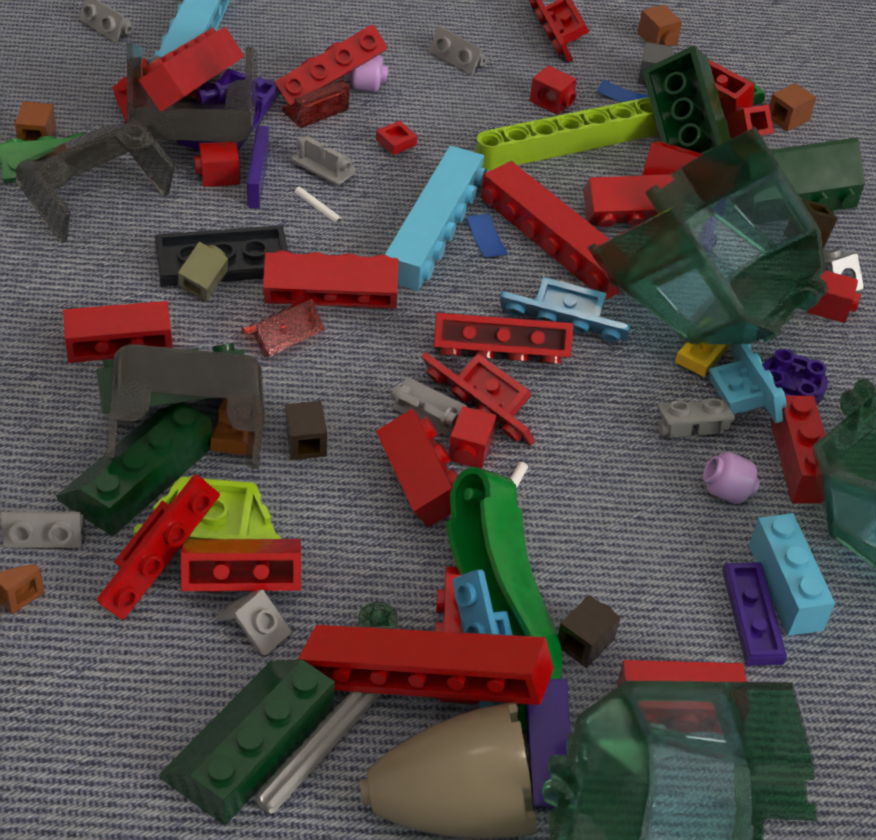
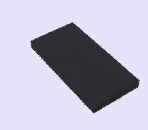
(241, 246)

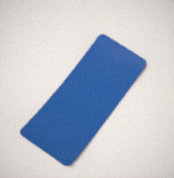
(618, 93)
(486, 235)

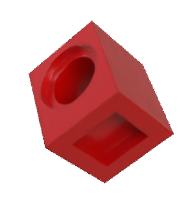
(553, 90)

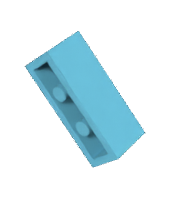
(791, 574)

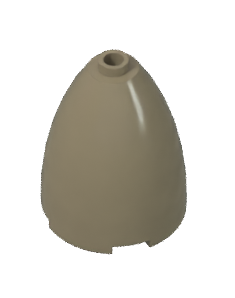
(457, 778)

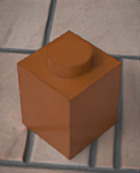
(659, 26)
(791, 106)
(35, 121)

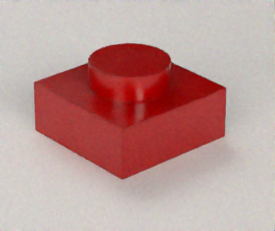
(396, 137)

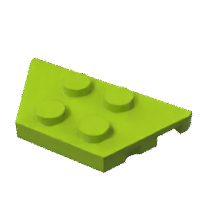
(233, 516)

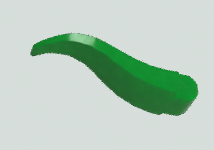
(490, 536)

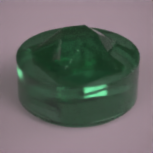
(378, 615)

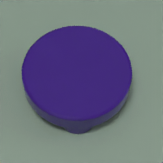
(797, 374)

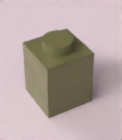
(203, 270)

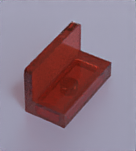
(319, 104)
(285, 327)

